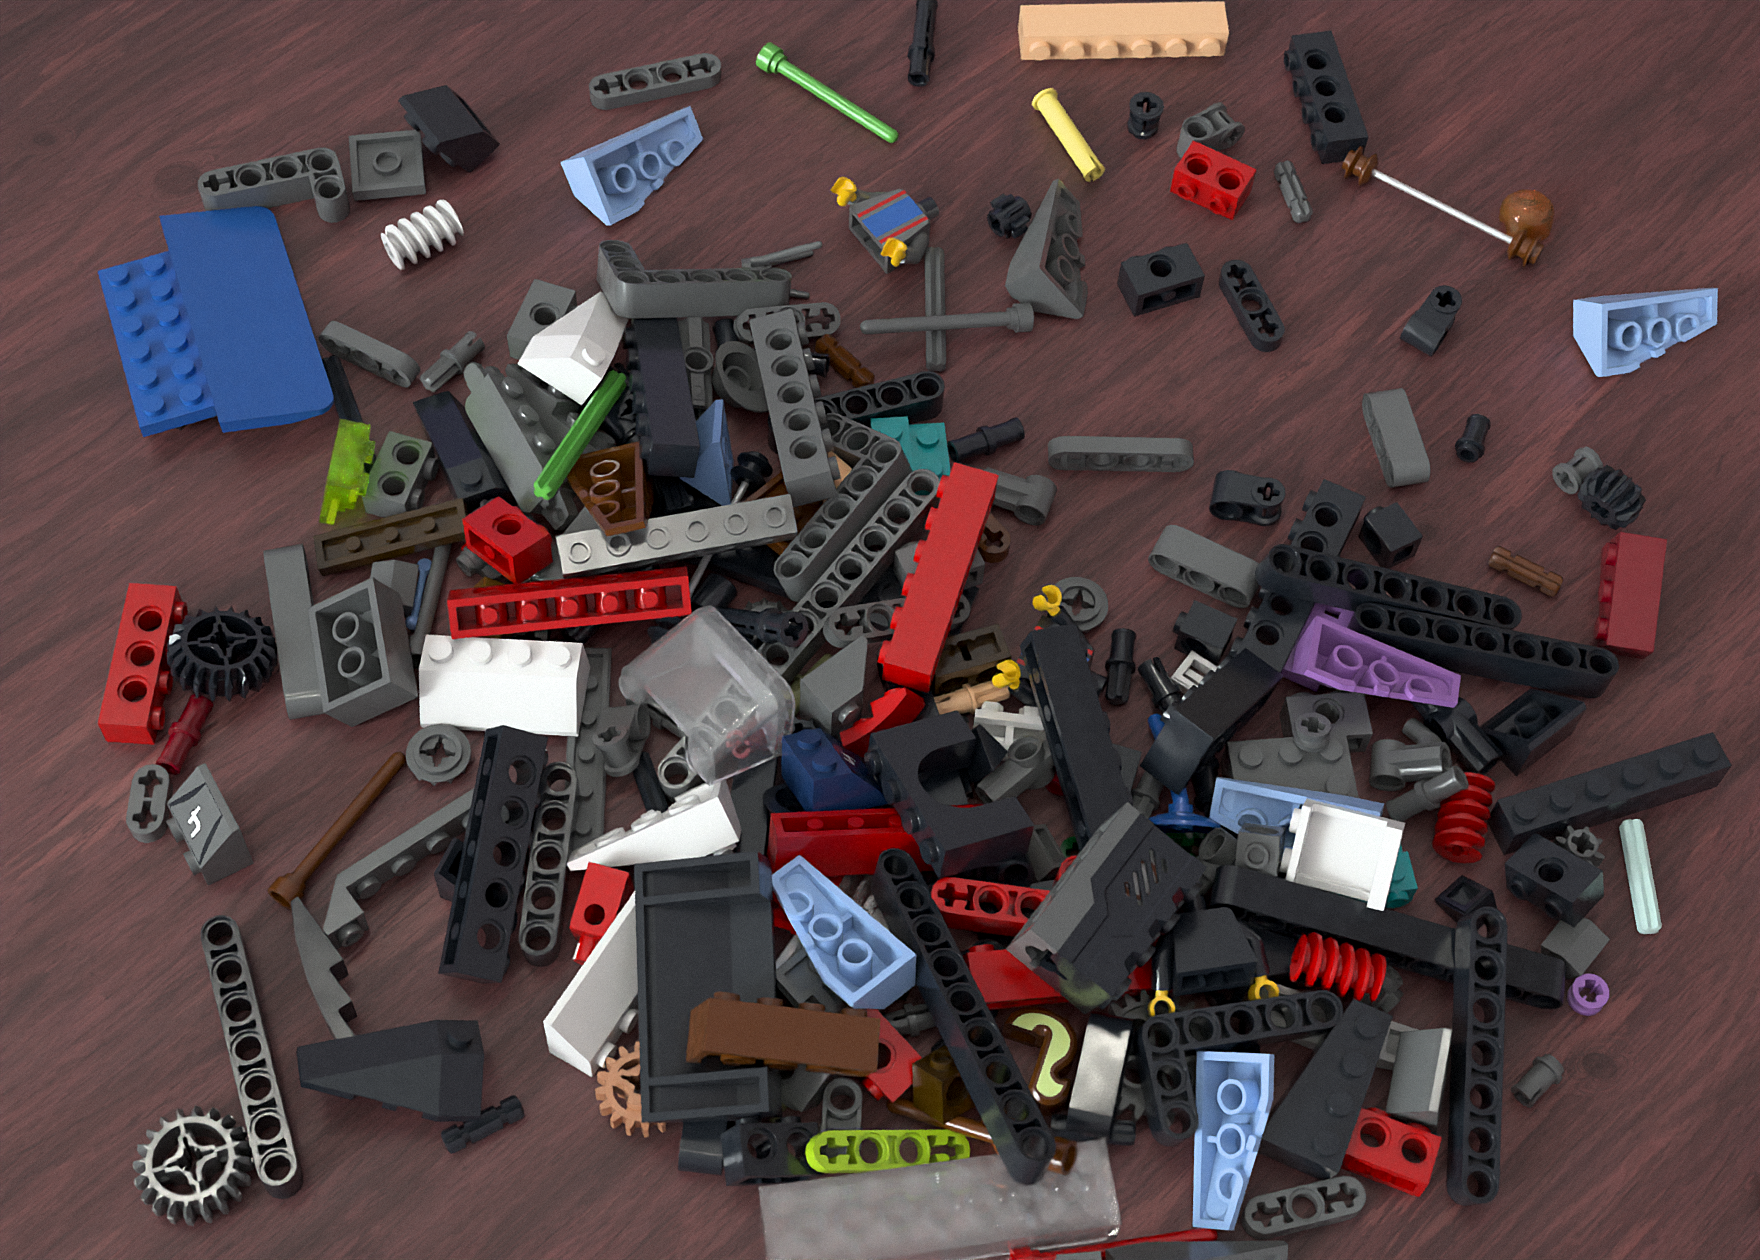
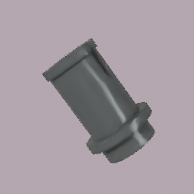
(1538, 1079)

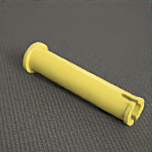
(1068, 134)

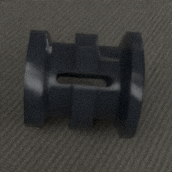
(1152, 115)

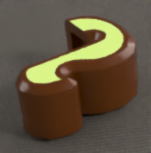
(1058, 1050)

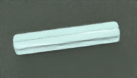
(1640, 876)

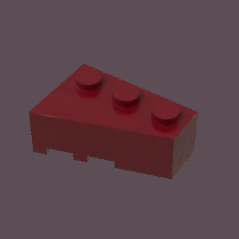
(1630, 594)

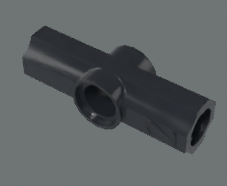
(1462, 734)

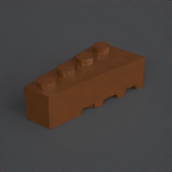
(783, 1035)

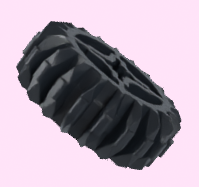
(221, 653)

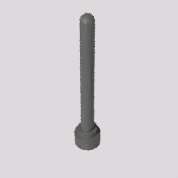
(1018, 317)
(429, 602)

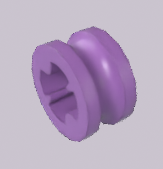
(1580, 1004)

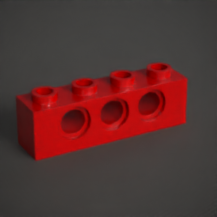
(139, 721)

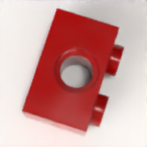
(508, 540)
(896, 1072)

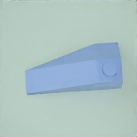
(1272, 805)
(843, 941)
(1232, 1112)

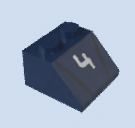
(827, 774)

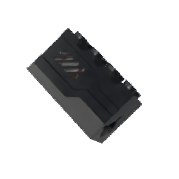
(1108, 910)

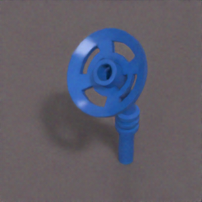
(1180, 813)

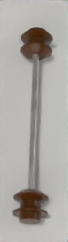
(1520, 244)

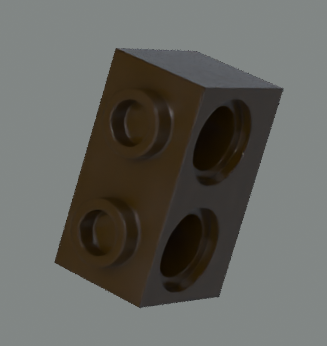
(970, 659)
(939, 1087)

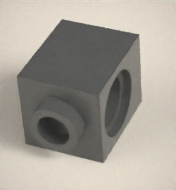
(1260, 848)

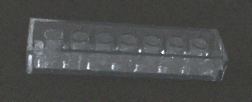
(940, 1211)

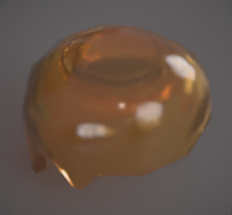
(1527, 210)

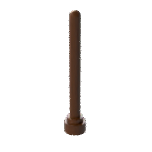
(292, 885)
(1062, 1161)

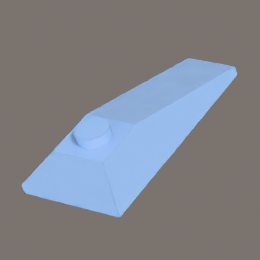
(626, 169)
(1630, 328)

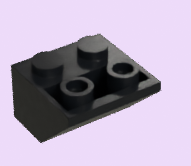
(449, 126)

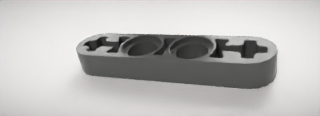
(653, 76)
(1120, 454)
(851, 614)

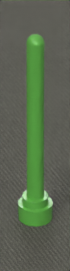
(773, 60)

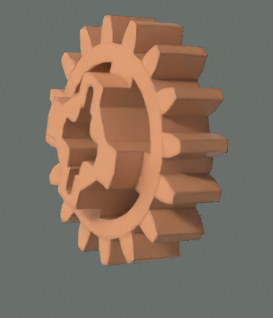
(624, 1083)

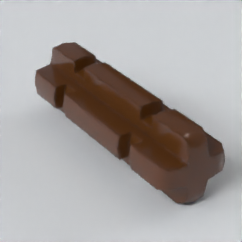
(844, 362)
(1525, 571)

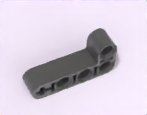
(280, 182)

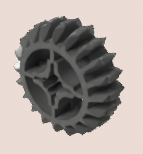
(210, 1161)

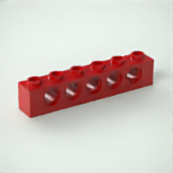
(569, 602)

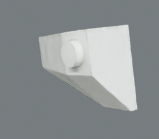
(576, 348)
(693, 827)

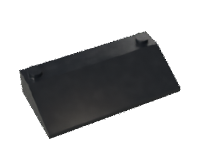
(700, 933)

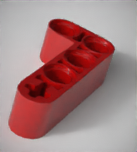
(1006, 898)

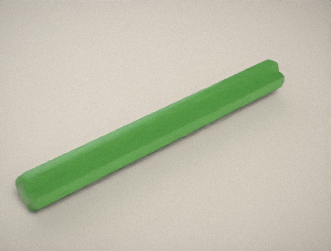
(579, 435)

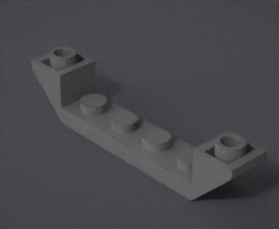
(345, 919)

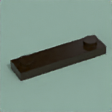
(390, 537)

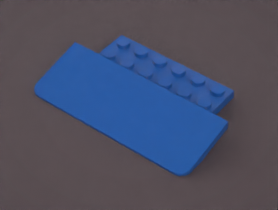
(216, 327)

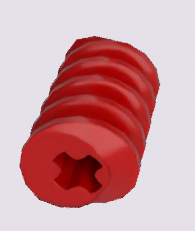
(1462, 821)
(1338, 966)

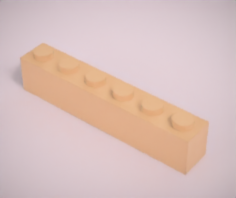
(1122, 30)

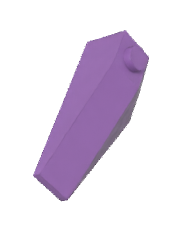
(1366, 666)

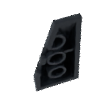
(461, 452)

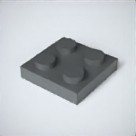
(387, 165)

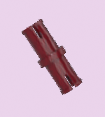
(184, 734)

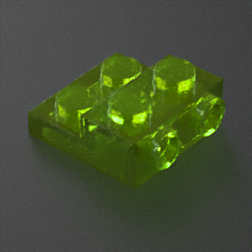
(345, 470)

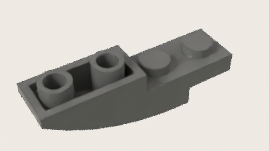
(555, 409)

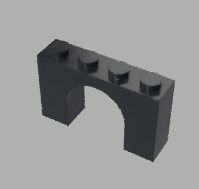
(947, 835)

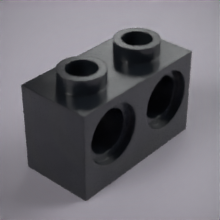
(773, 1160)

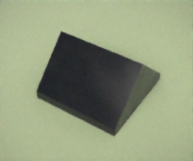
(1532, 727)

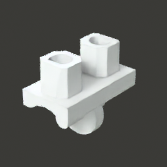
(1008, 726)

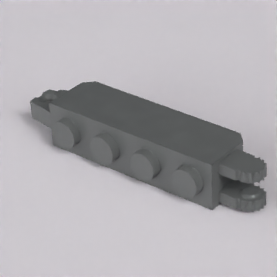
(516, 441)

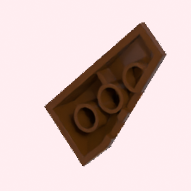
(614, 488)

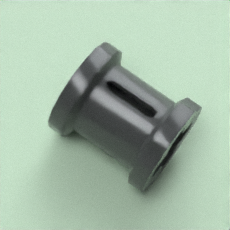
(1576, 470)

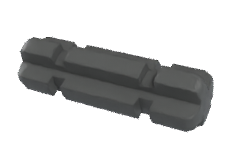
(1293, 191)

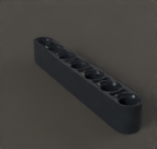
(1370, 586)
(1490, 650)
(1464, 1070)
(256, 1072)

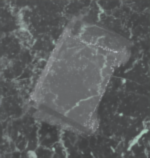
(715, 693)

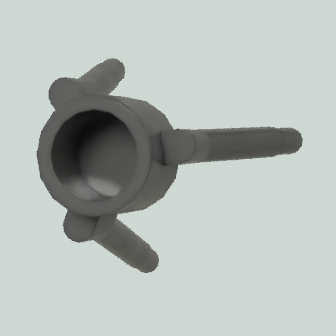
(783, 256)

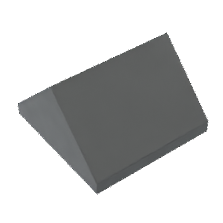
(1420, 1076)

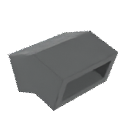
(400, 577)
(1044, 854)
(1575, 945)

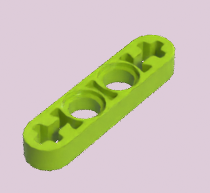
(888, 1147)

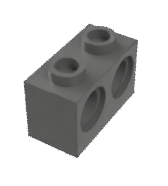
(392, 475)

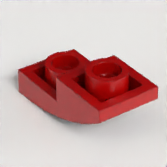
(894, 709)

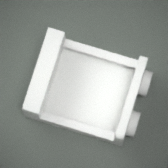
(1343, 851)

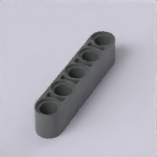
(289, 599)

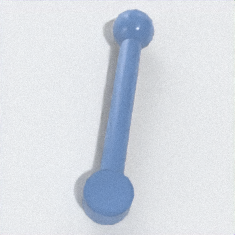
(423, 569)

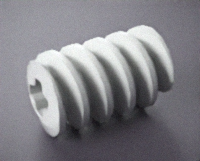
(421, 233)

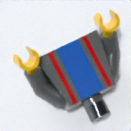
(888, 223)

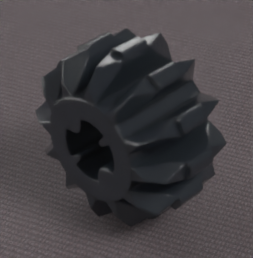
(1611, 497)

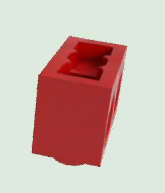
(1212, 180)
(1386, 1162)

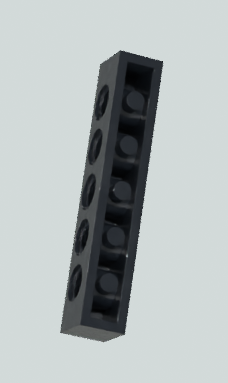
(1340, 511)
(477, 870)

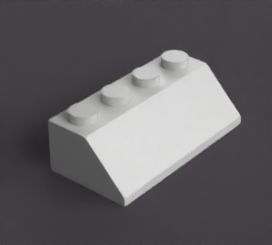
(503, 682)
(599, 999)

